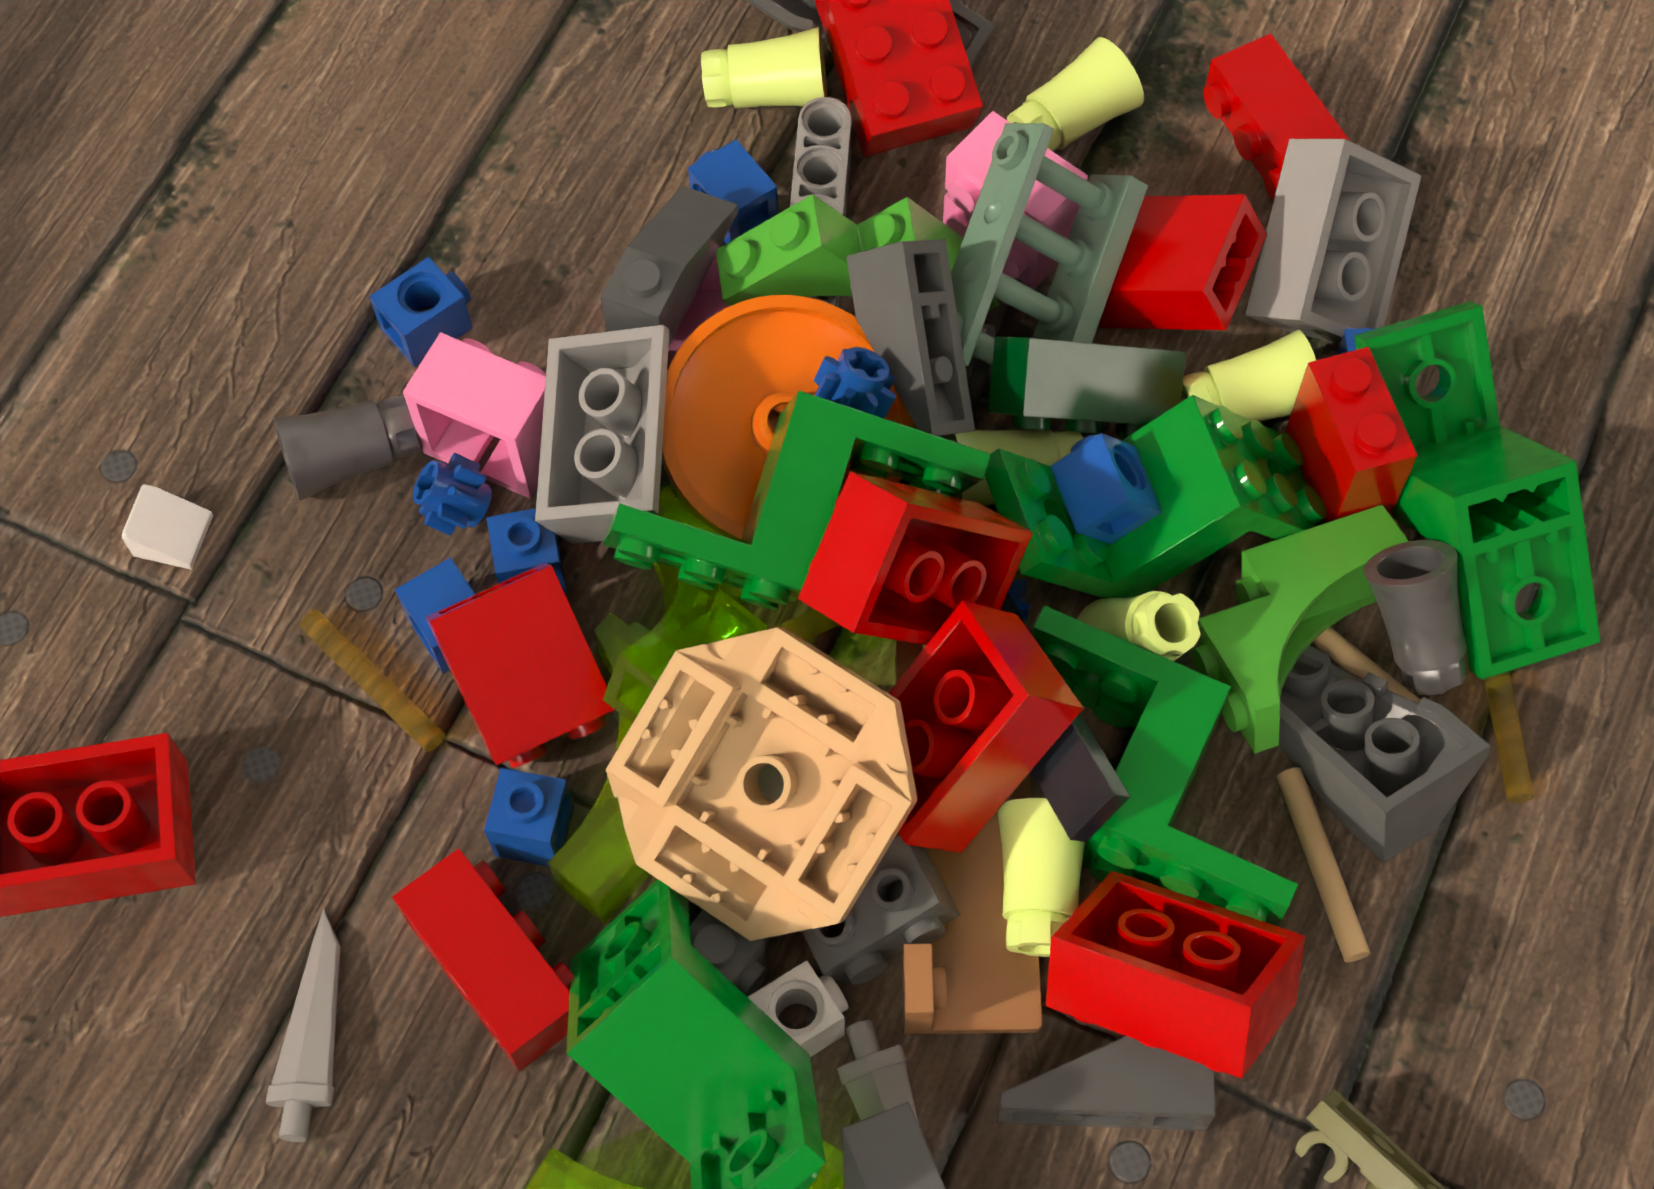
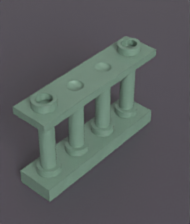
(1085, 259)

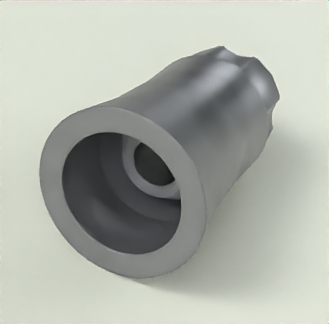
(344, 442)
(1421, 612)

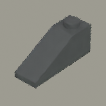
(667, 263)
(912, 322)
(1116, 1089)

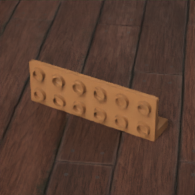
(968, 975)

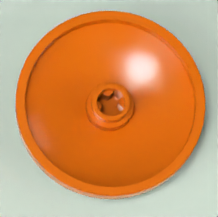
(730, 392)

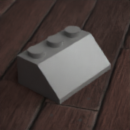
(1332, 239)
(601, 429)

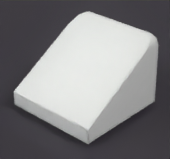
(165, 528)

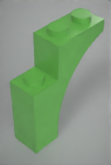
(808, 246)
(1286, 601)

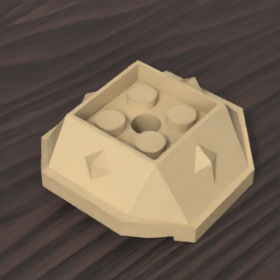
(695, 795)

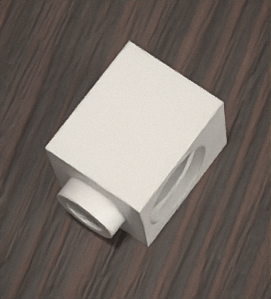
(820, 994)

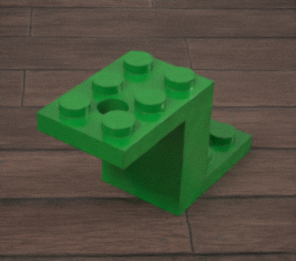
(1213, 483)
(1488, 494)
(795, 500)
(1173, 725)
(692, 1052)

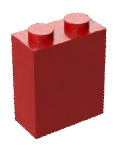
(1185, 263)
(1350, 435)
(522, 665)

